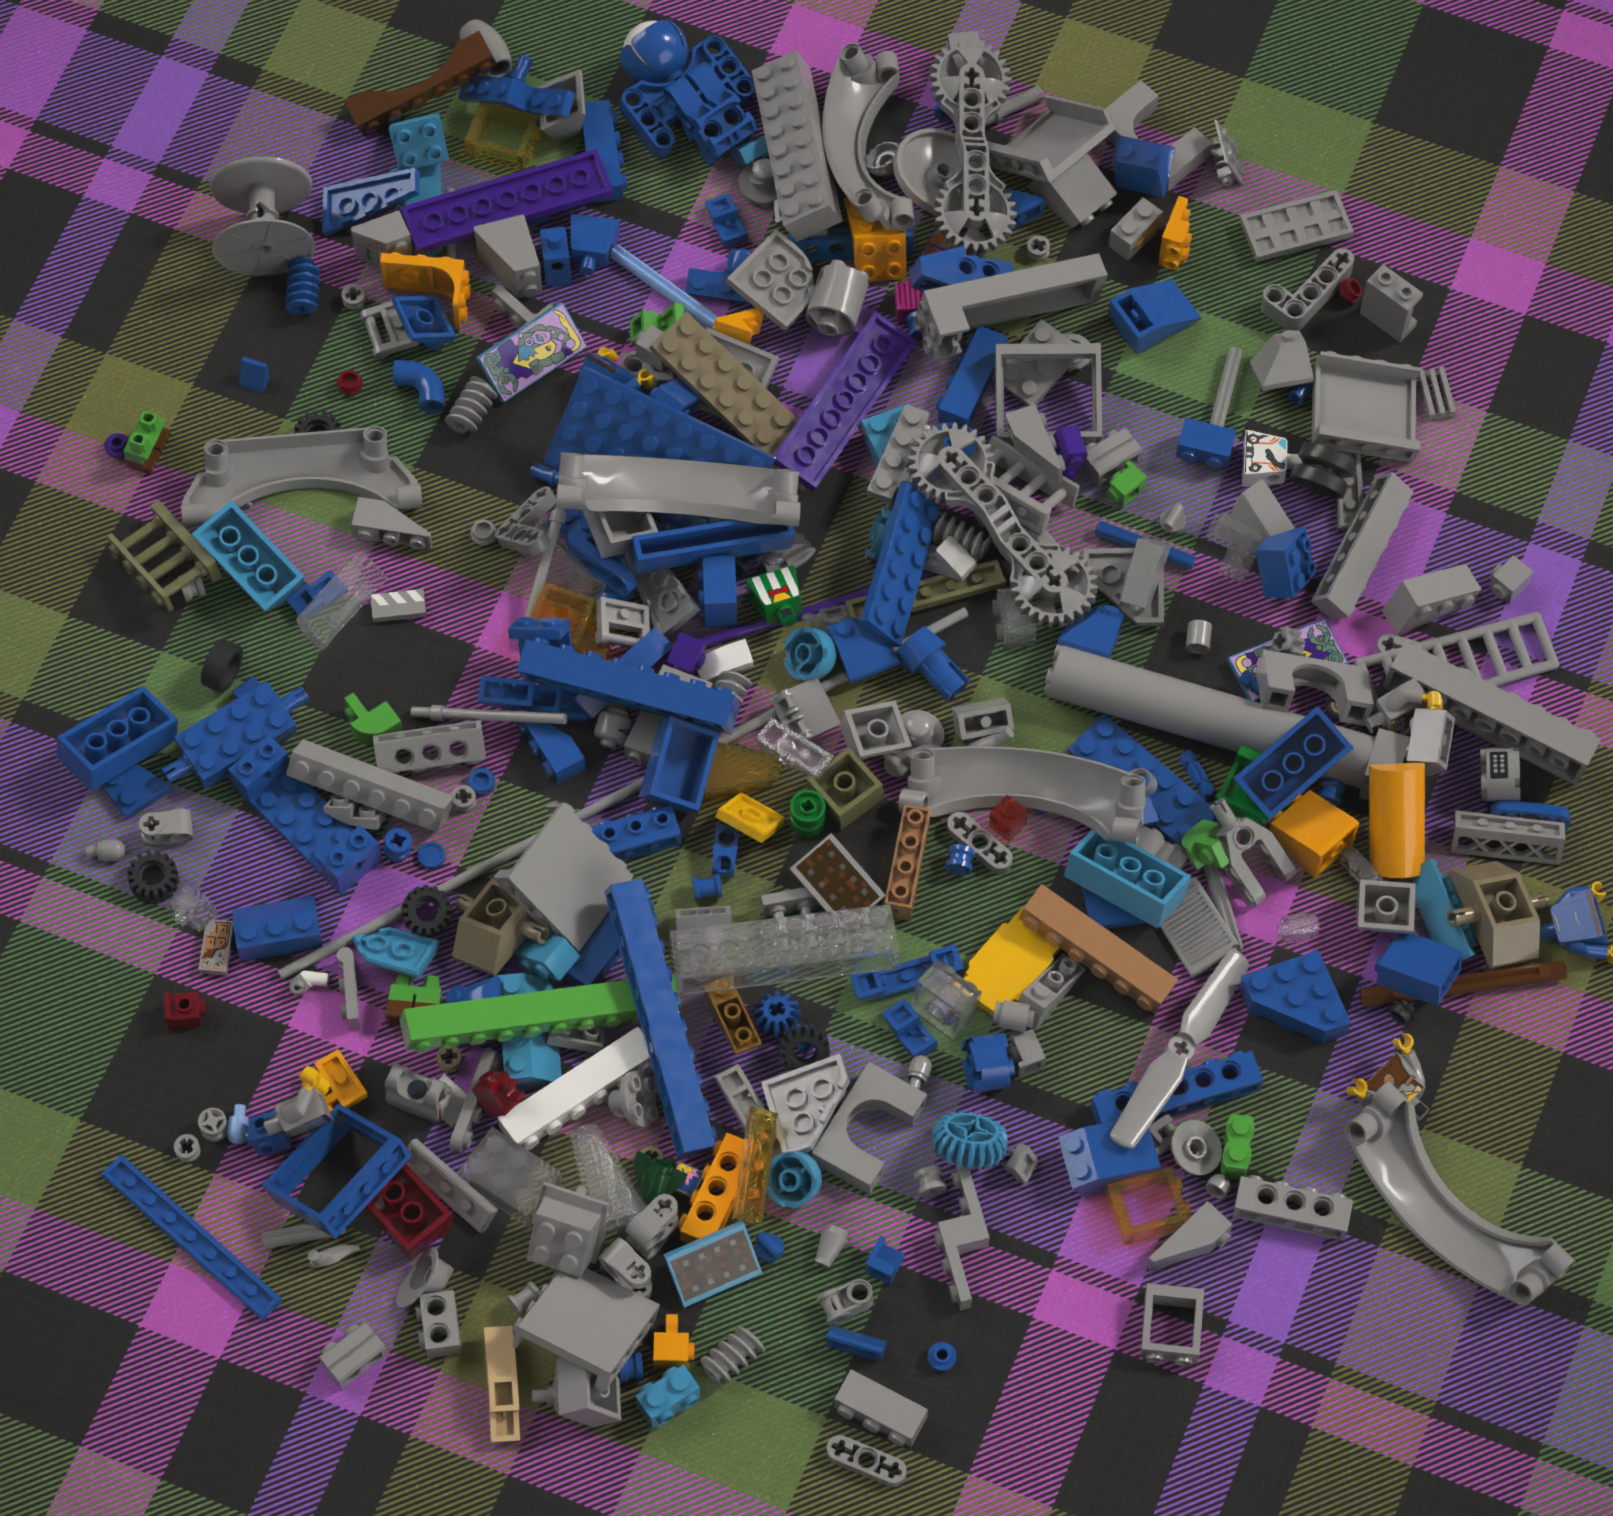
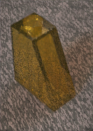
(740, 770)

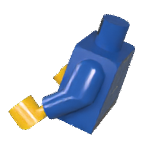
(605, 364)
(1579, 923)

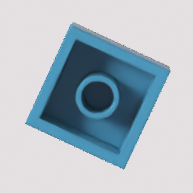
(750, 150)

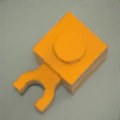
(672, 1348)

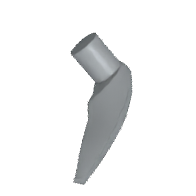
(330, 1255)

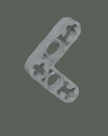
(517, 530)

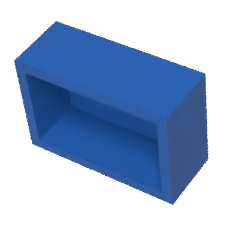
(679, 765)

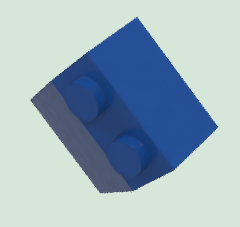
(1097, 1160)

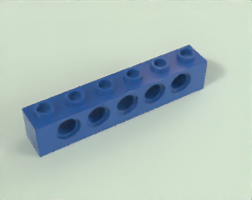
(1194, 1097)

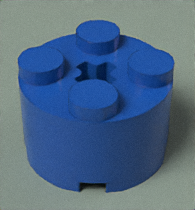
(987, 1062)

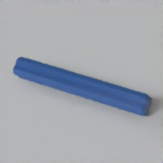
(1129, 540)

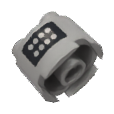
(1500, 774)

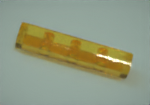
(754, 1166)

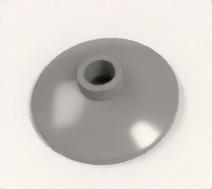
(1204, 1143)

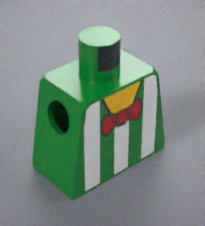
(776, 595)

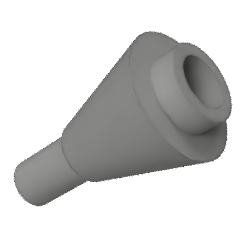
(994, 740)

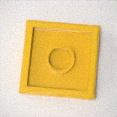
(751, 817)

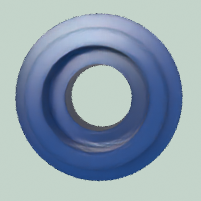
(935, 1362)

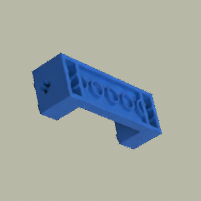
(300, 818)

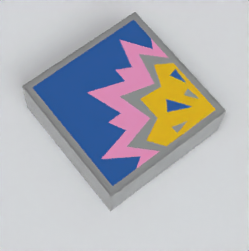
(692, 1181)

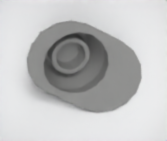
(426, 1277)

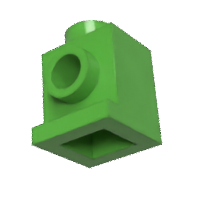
(1126, 485)

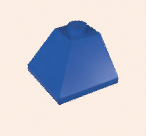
(1096, 632)
(860, 650)

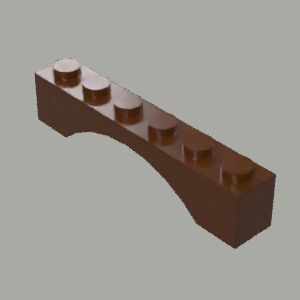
(375, 108)

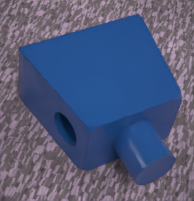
(592, 241)
(555, 249)

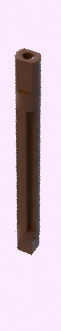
(1475, 982)

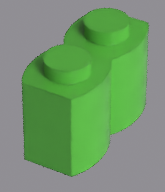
(1237, 1147)

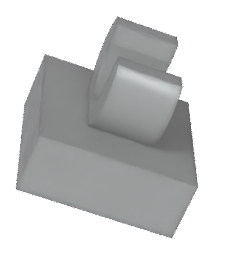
(1021, 1163)

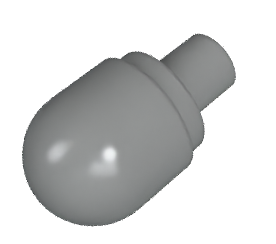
(107, 850)
(919, 1071)

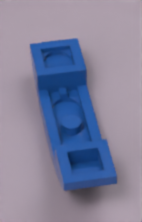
(904, 979)

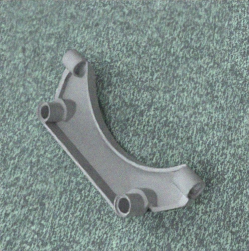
(265, 465)

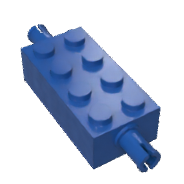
(232, 732)

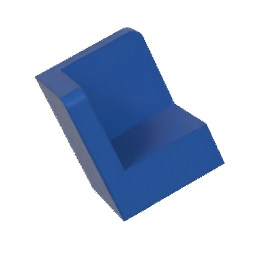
(884, 1261)

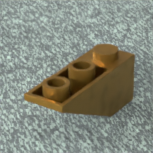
(733, 1019)

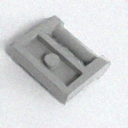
(396, 332)
(620, 616)

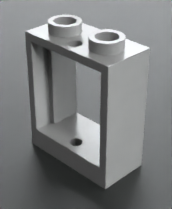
(1177, 1297)

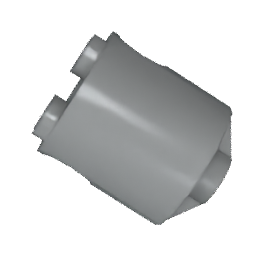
(837, 299)

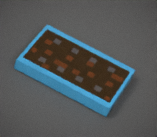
(712, 1263)

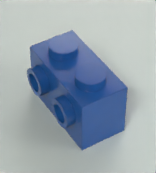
(1205, 443)

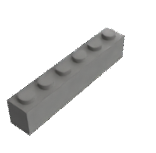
(1362, 546)
(370, 785)

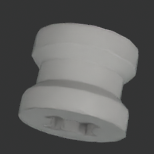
(193, 589)
(211, 1118)
(930, 1181)

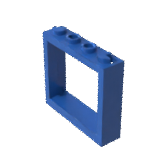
(358, 1191)

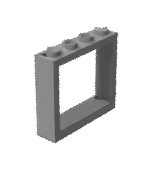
(1050, 351)

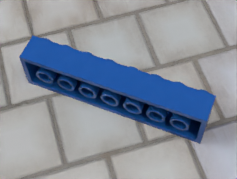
(628, 686)

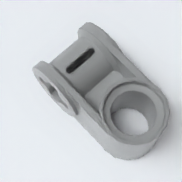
(170, 827)
(843, 1301)

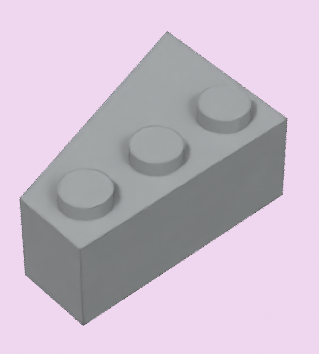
(1430, 597)

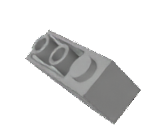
(1031, 439)
(382, 522)
(1051, 988)

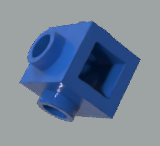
(260, 1140)

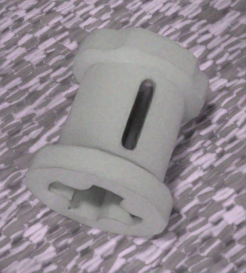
(522, 1299)

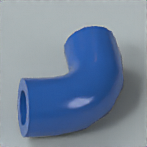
(424, 381)

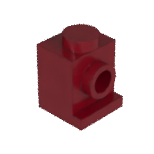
(188, 1017)

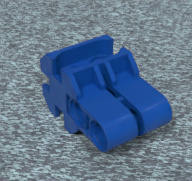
(701, 104)

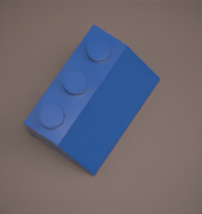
(277, 928)

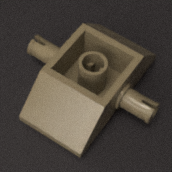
(1498, 912)
(492, 929)

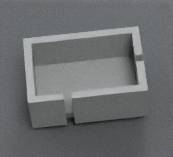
(615, 529)

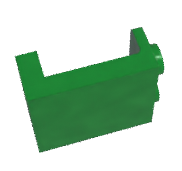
(1234, 794)

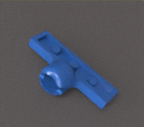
(713, 284)

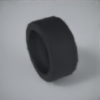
(221, 665)

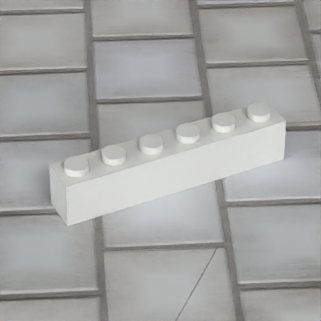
(576, 1091)

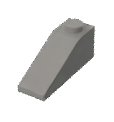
(1194, 1238)

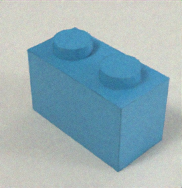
(547, 959)

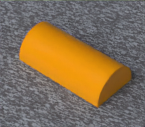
(1397, 819)

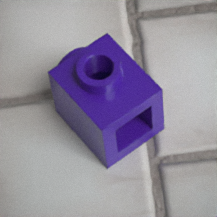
(687, 653)

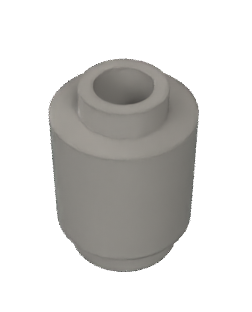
(1013, 1015)

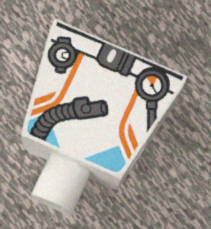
(1265, 459)

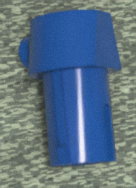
(925, 654)

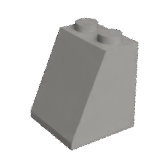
(1076, 192)
(510, 254)

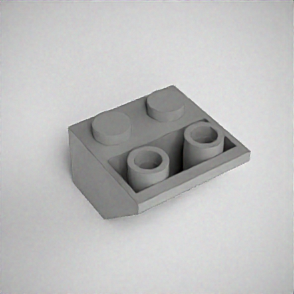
(1430, 739)

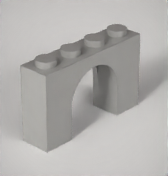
(1135, 107)
(1345, 683)
(871, 1090)

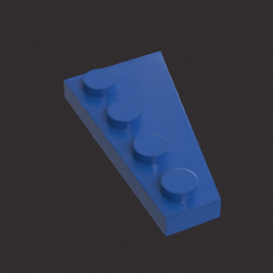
(363, 198)

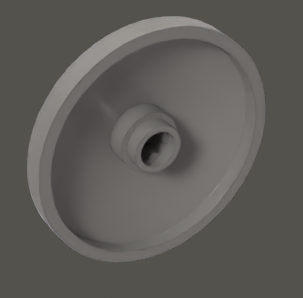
(926, 163)

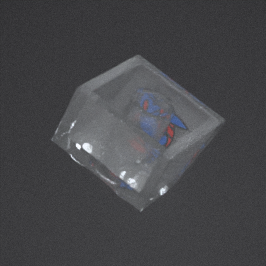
(945, 999)

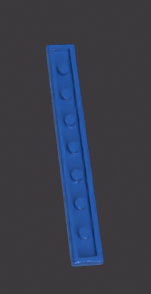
(191, 1237)

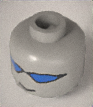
(613, 727)

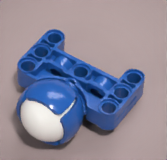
(656, 57)

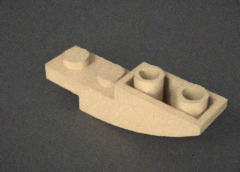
(501, 1384)

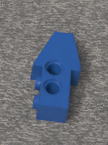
(953, 267)

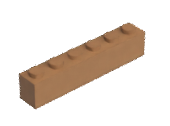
(1097, 949)

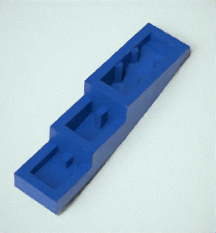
(645, 653)
(524, 694)

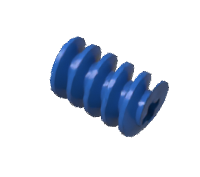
(302, 286)

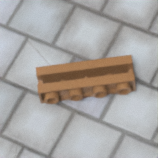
(907, 861)

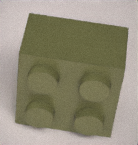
(847, 788)

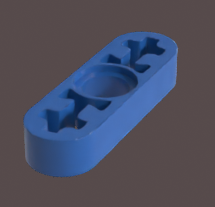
(1550, 812)

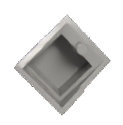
(568, 1229)

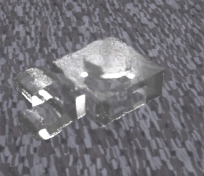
(826, 617)

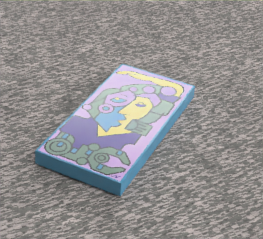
(531, 352)
(1318, 645)

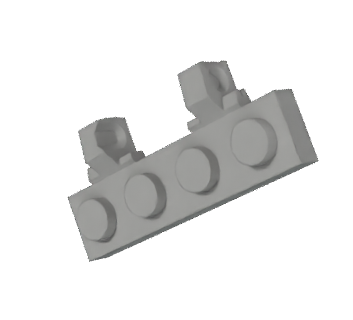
(894, 462)

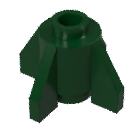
(657, 1177)

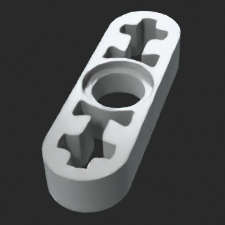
(970, 824)
(889, 1461)

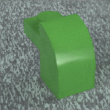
(662, 321)
(375, 722)
(1203, 847)

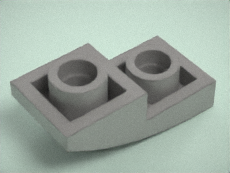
(350, 813)

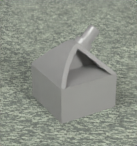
(576, 1397)

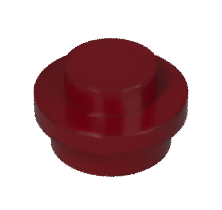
(1350, 290)
(349, 383)

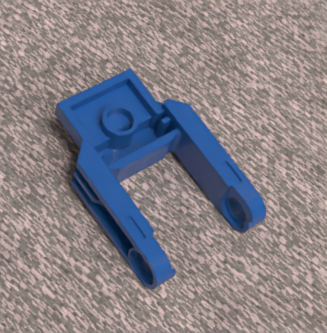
(582, 546)

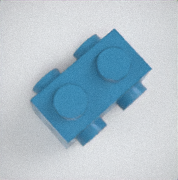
(667, 1396)

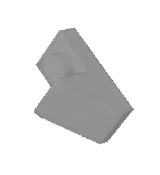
(949, 560)

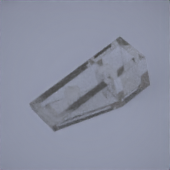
(793, 749)

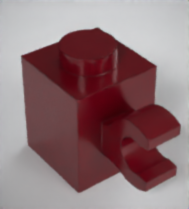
(497, 1093)

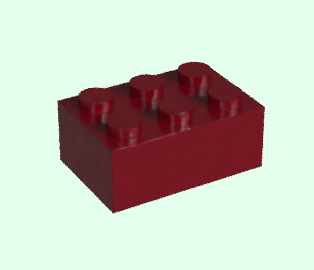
(409, 1213)

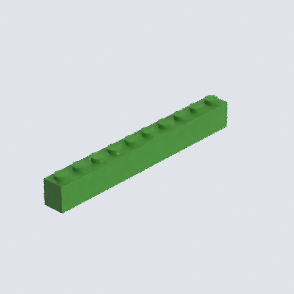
(518, 1015)

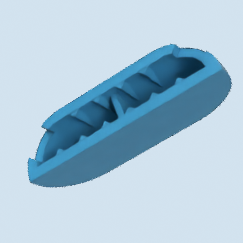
(1434, 898)

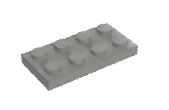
(1296, 226)

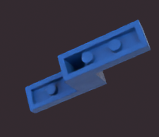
(517, 96)

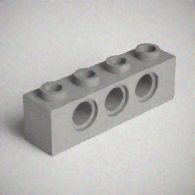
(441, 737)
(1278, 1214)

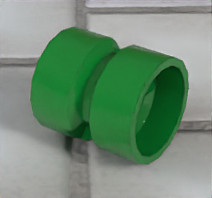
(807, 813)

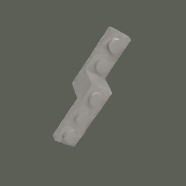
(961, 1236)

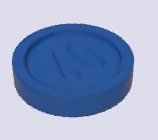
(431, 855)

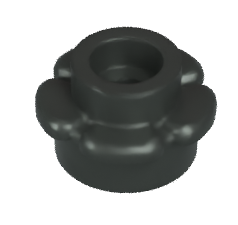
(1402, 1012)

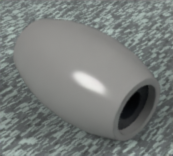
(495, 43)

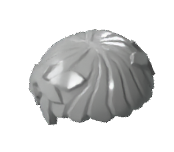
(880, 159)

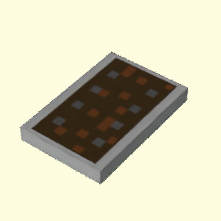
(836, 878)

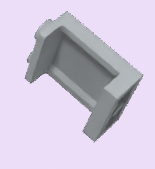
(1390, 303)

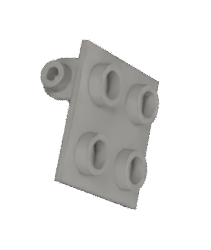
(1224, 157)
(805, 709)

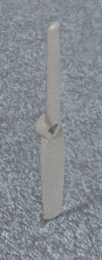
(1168, 1069)

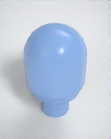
(237, 1125)

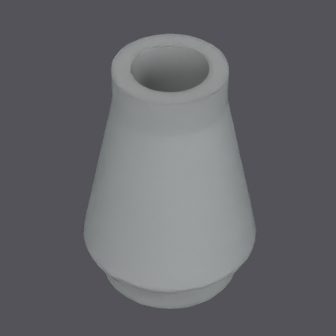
(830, 1245)

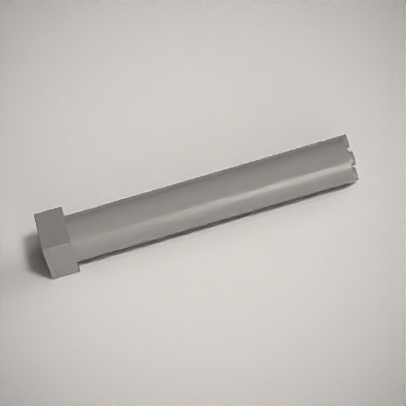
(1201, 712)

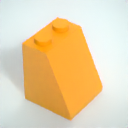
(1314, 832)

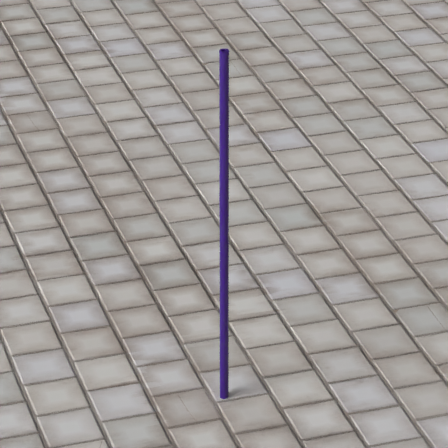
(762, 625)

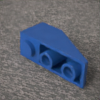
(557, 749)

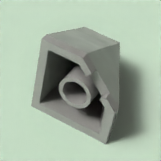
(1260, 511)

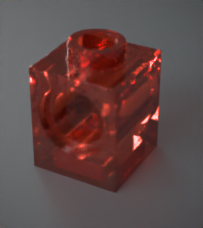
(1008, 818)

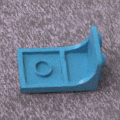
(418, 141)

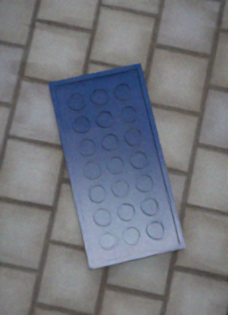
(621, 421)

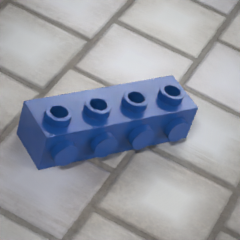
(640, 833)

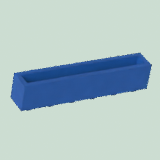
(690, 544)

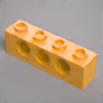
(719, 1206)

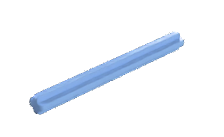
(663, 285)

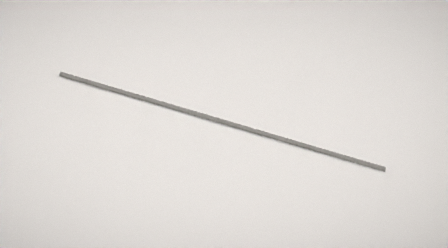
(583, 814)

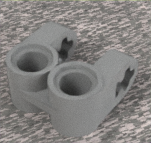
(650, 1227)
(624, 1267)

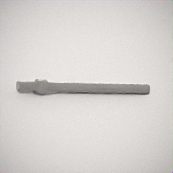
(557, 519)
(440, 713)

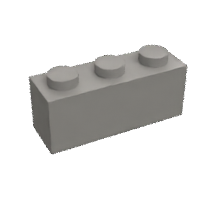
(880, 1409)

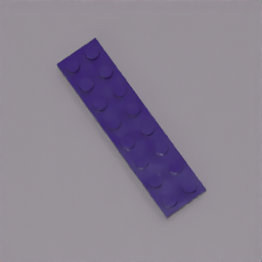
(527, 192)
(844, 400)

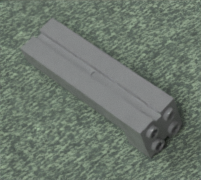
(959, 307)

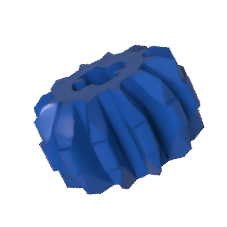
(773, 1005)

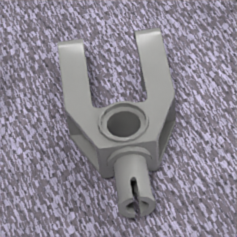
(1250, 833)

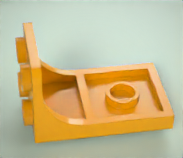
(876, 249)
(429, 275)

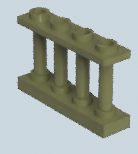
(175, 535)

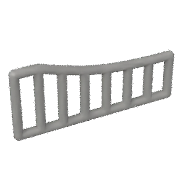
(1485, 631)

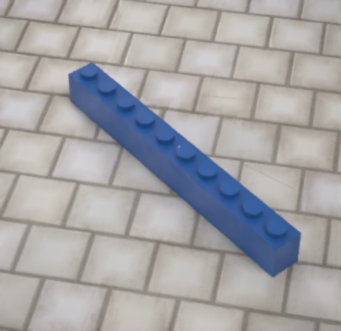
(660, 1018)

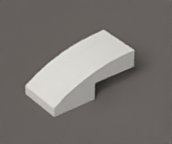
(726, 658)

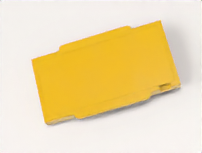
(1009, 963)

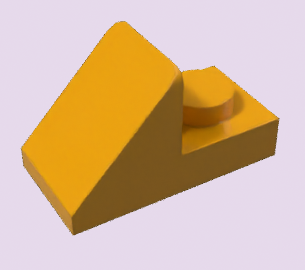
(740, 325)

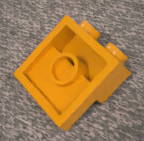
(1176, 237)

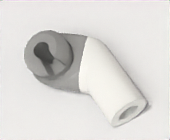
(306, 980)

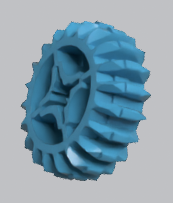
(969, 1140)

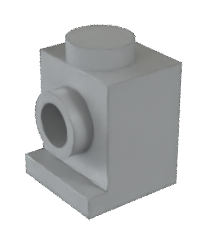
(1027, 1052)

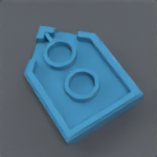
(397, 950)

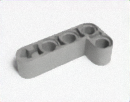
(1313, 287)

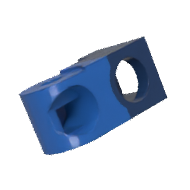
(725, 850)

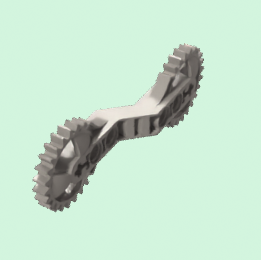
(992, 83)
(1002, 525)

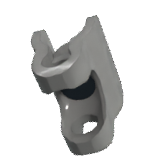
(415, 1092)

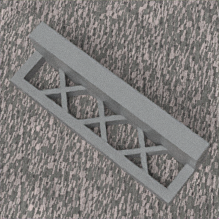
(1508, 832)

